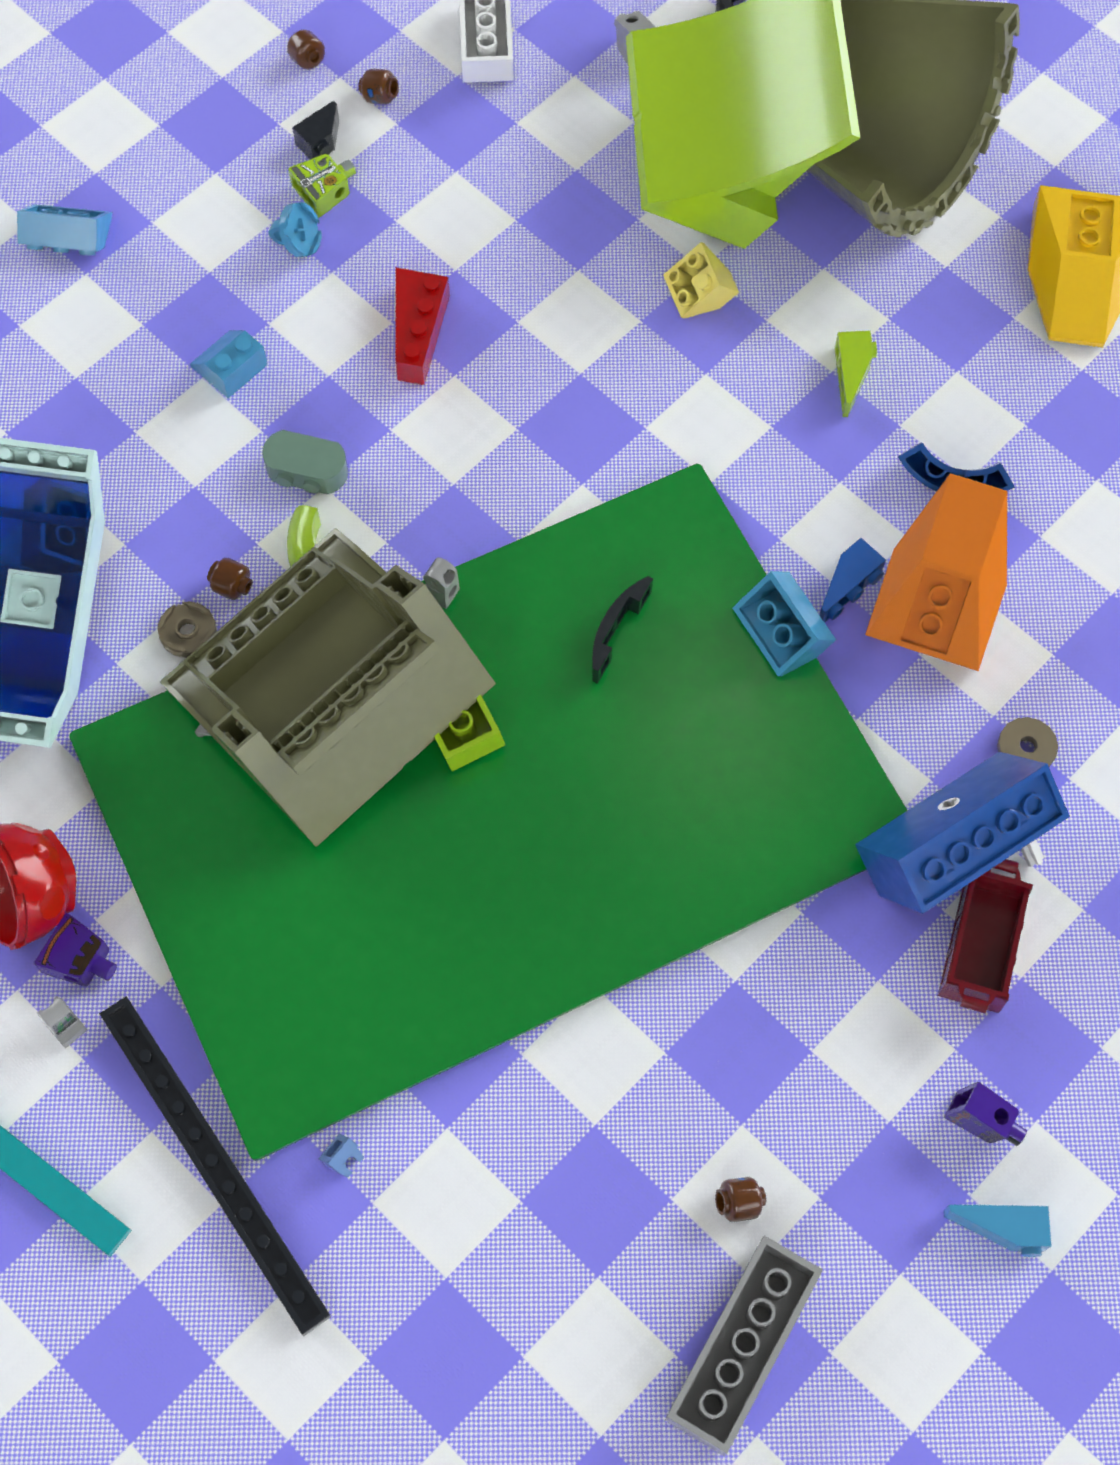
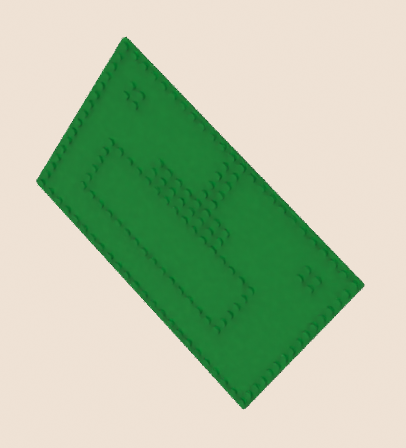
(527, 881)

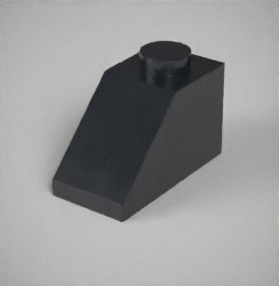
(318, 132)

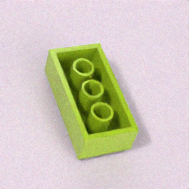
(470, 736)

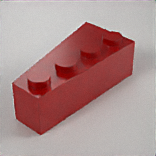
(419, 317)

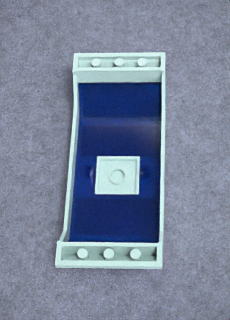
(47, 582)

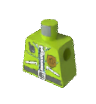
(321, 182)

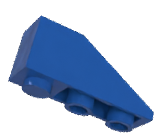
(855, 570)

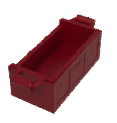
(985, 940)

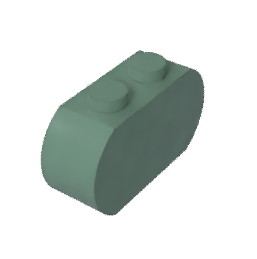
(305, 462)

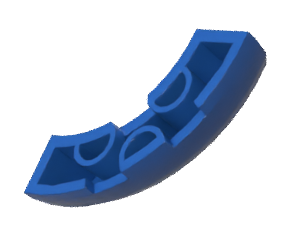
(933, 473)

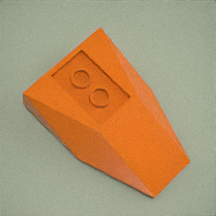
(947, 575)

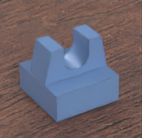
(338, 1153)

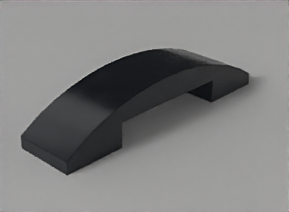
(631, 599)

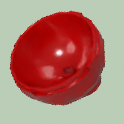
(34, 883)

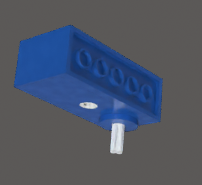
(964, 831)

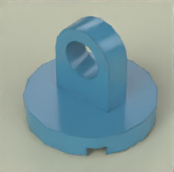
(297, 230)

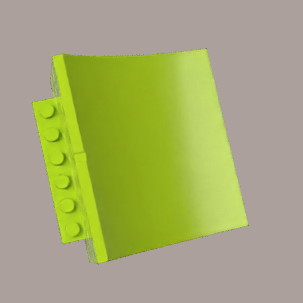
(738, 111)

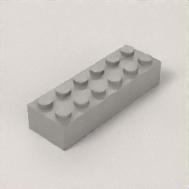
(743, 1346)

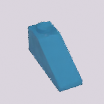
(1009, 1226)

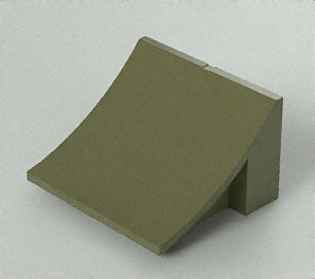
(330, 682)

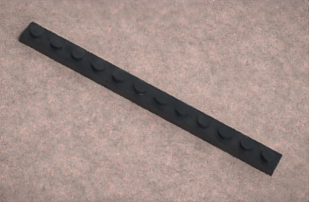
(216, 1167)

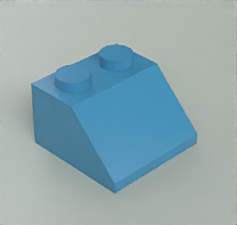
(231, 361)

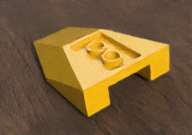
(1076, 263)

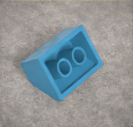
(63, 228)
(783, 622)

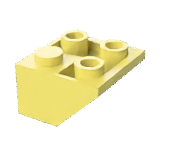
(700, 282)

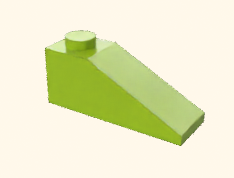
(853, 360)

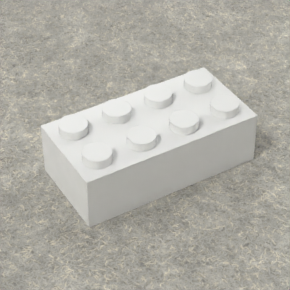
(486, 40)

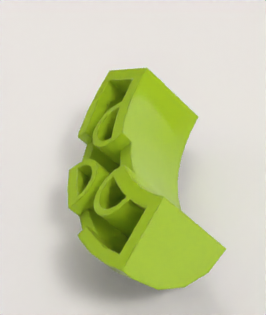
(302, 532)

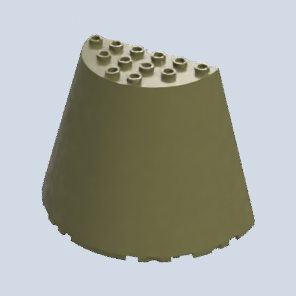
(924, 105)

